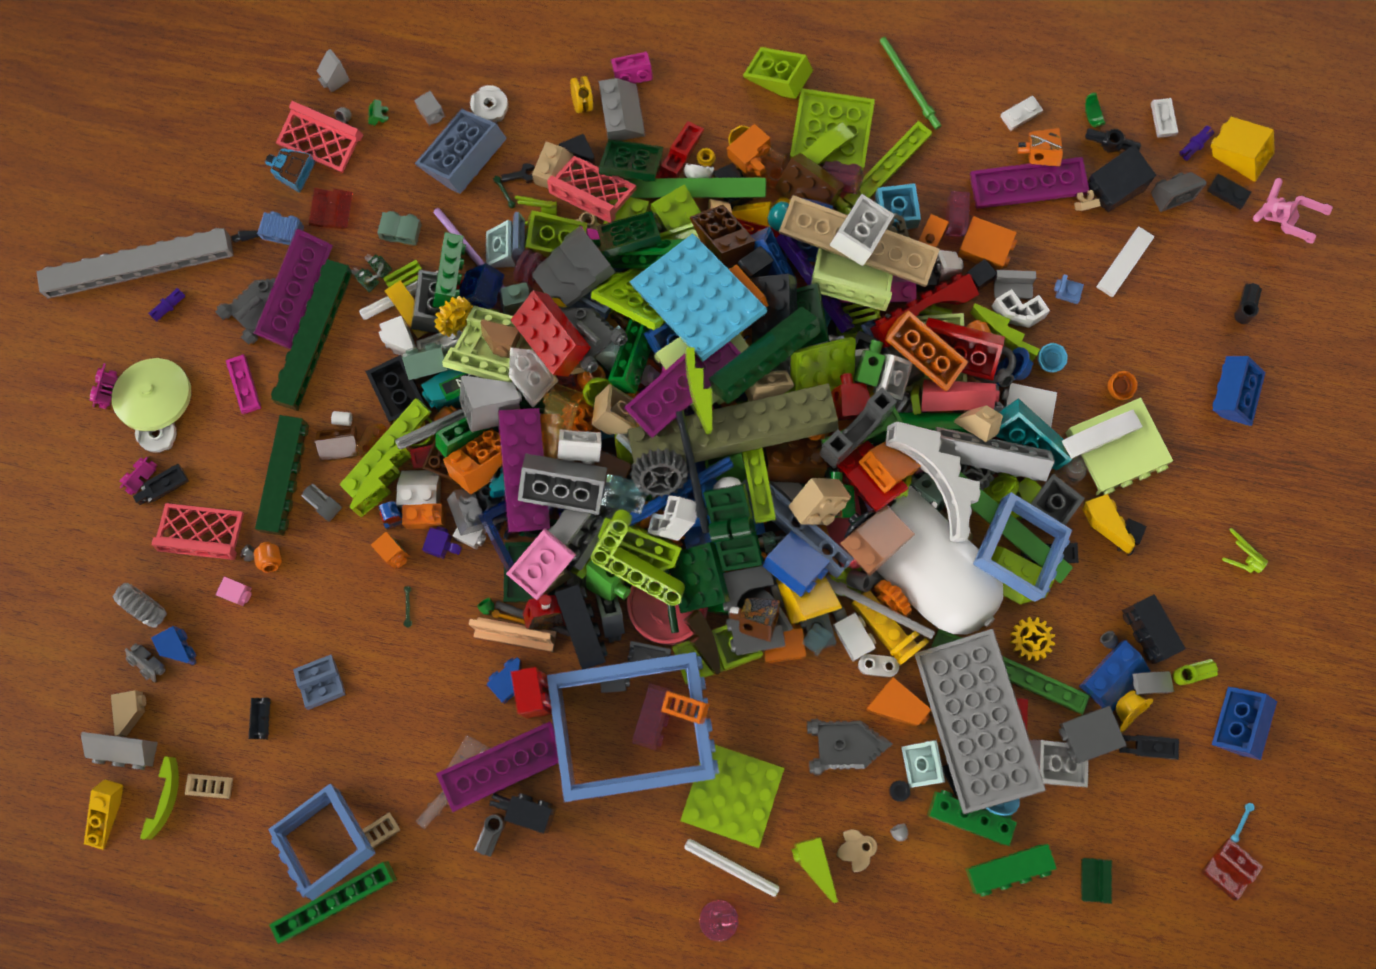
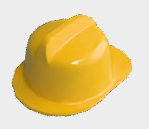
(1130, 707)

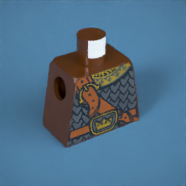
(757, 617)

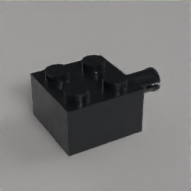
(525, 812)

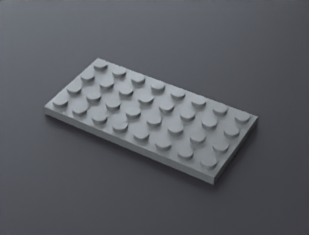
(979, 722)

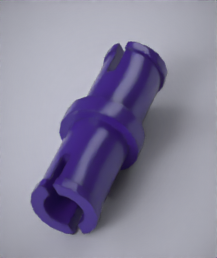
(1196, 142)
(166, 304)

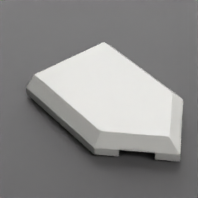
(530, 374)

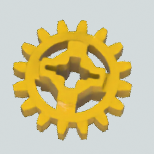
(453, 316)
(1033, 647)

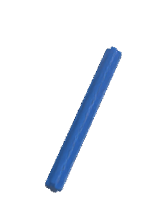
(704, 477)

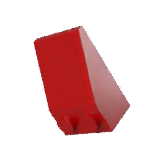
(862, 482)

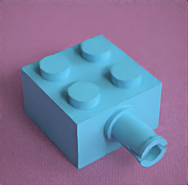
(902, 201)

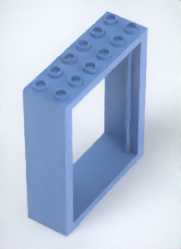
(706, 746)

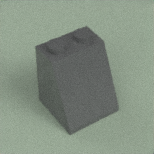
(1092, 735)

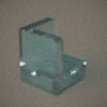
(817, 639)

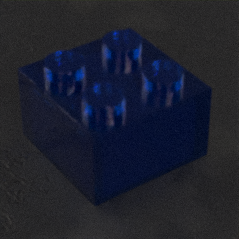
(482, 286)

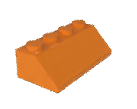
(926, 350)

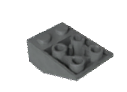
(467, 507)

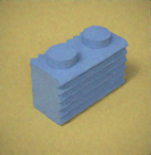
(278, 228)

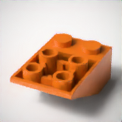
(476, 461)

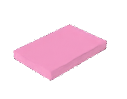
(541, 564)

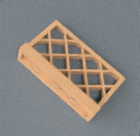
(513, 634)

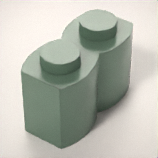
(399, 228)

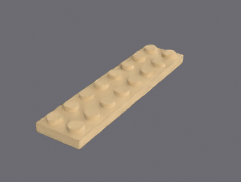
(892, 255)

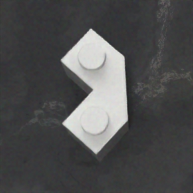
(1018, 313)
(677, 518)

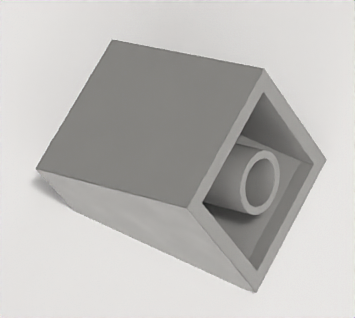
(484, 398)

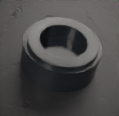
(899, 791)

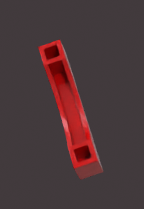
(956, 292)

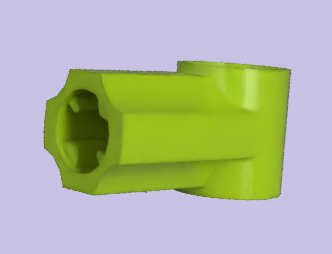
(1196, 672)

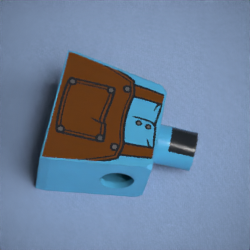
(291, 167)

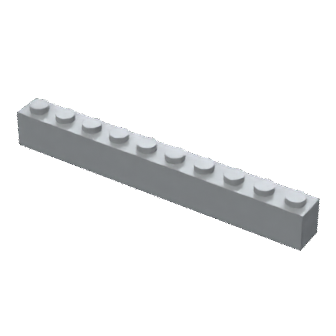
(134, 263)

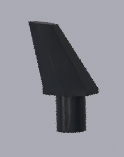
(244, 235)

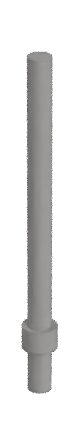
(842, 589)

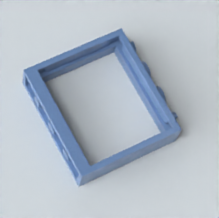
(1042, 520)
(327, 795)

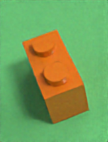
(390, 550)

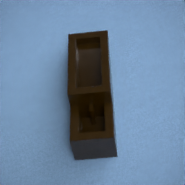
(703, 640)

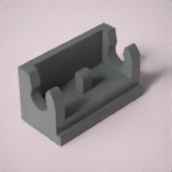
(642, 651)

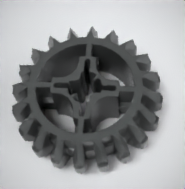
(659, 472)

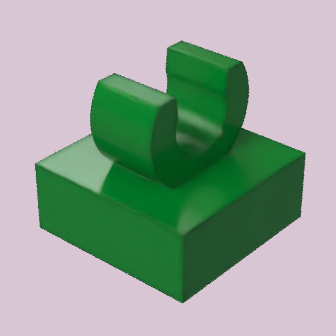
(375, 114)

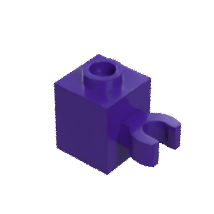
(438, 543)

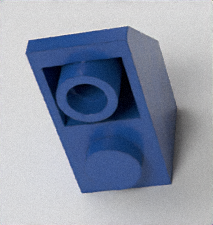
(173, 645)
(501, 681)

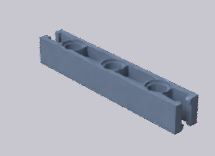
(809, 533)

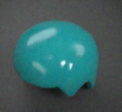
(777, 215)

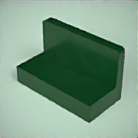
(1096, 880)

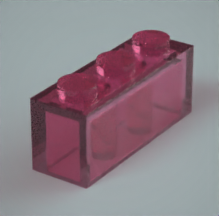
(652, 719)

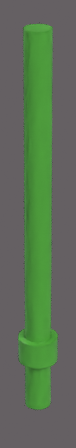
(928, 111)

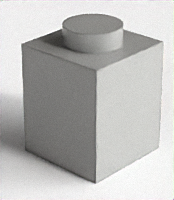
(429, 108)

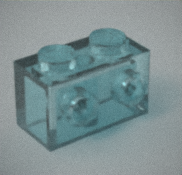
(622, 494)

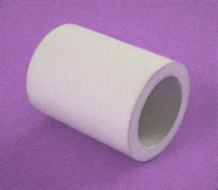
(341, 418)

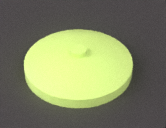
(151, 394)

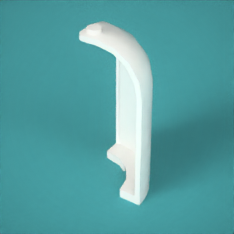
(940, 573)

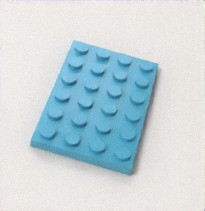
(698, 297)

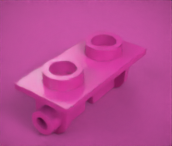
(142, 469)

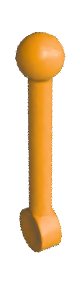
(496, 614)

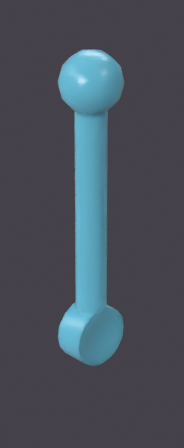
(1249, 807)

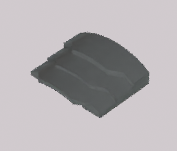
(573, 268)

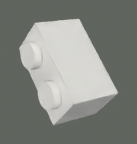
(854, 636)

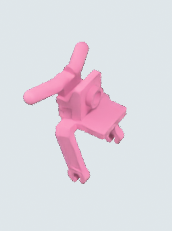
(1287, 213)

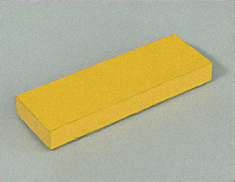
(404, 303)

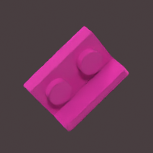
(633, 68)

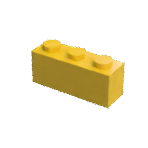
(884, 627)

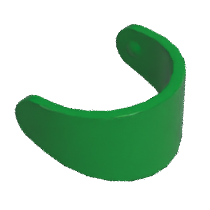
(1094, 111)

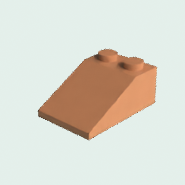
(877, 540)

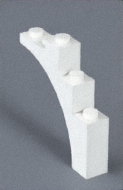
(943, 468)

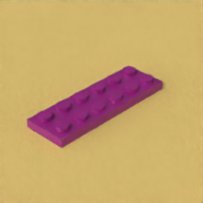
(1028, 183)
(292, 288)
(670, 391)
(520, 436)
(499, 767)

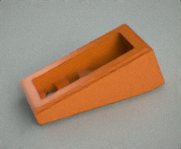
(700, 719)

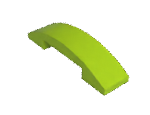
(829, 143)
(168, 797)

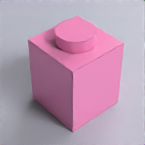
(234, 591)

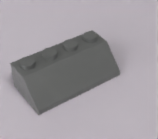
(562, 484)

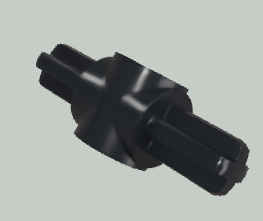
(1109, 146)

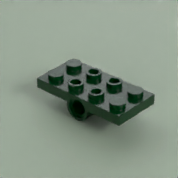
(733, 527)

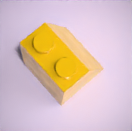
(1244, 147)
(810, 605)

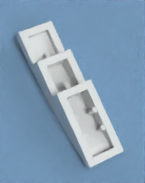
(1102, 434)

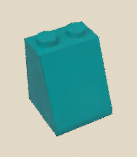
(433, 393)

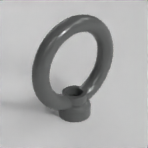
(1003, 376)

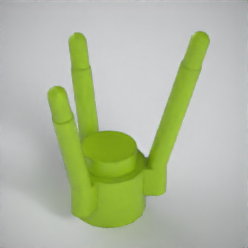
(546, 206)
(1254, 560)

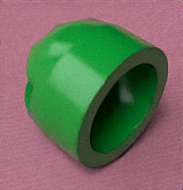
(485, 606)

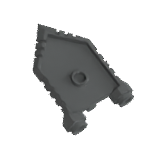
(248, 307)
(596, 333)
(845, 745)

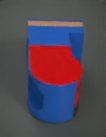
(390, 515)

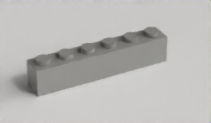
(997, 455)

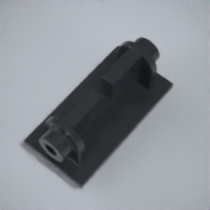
(259, 718)

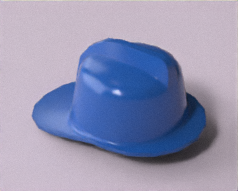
(1023, 364)

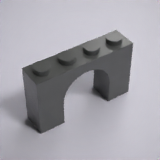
(843, 443)
(739, 584)

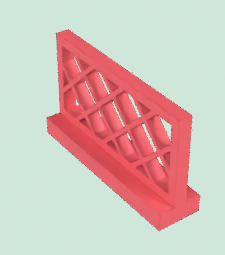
(322, 121)
(582, 197)
(192, 546)

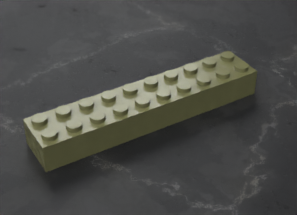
(747, 425)

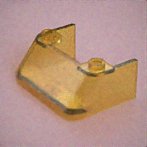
(558, 415)

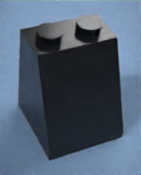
(1121, 179)

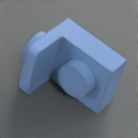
(1068, 290)

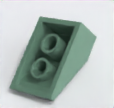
(424, 361)

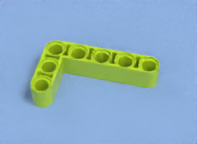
(632, 564)

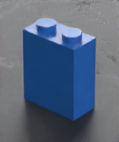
(796, 564)

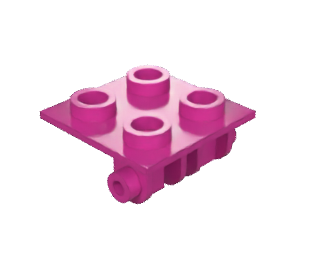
(101, 378)

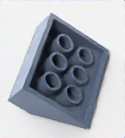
(461, 150)

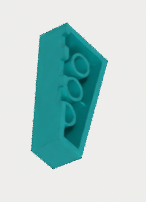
(1026, 428)

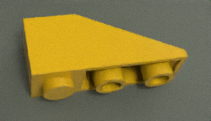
(1105, 519)
(102, 812)

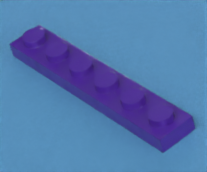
(804, 267)

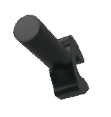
(520, 174)

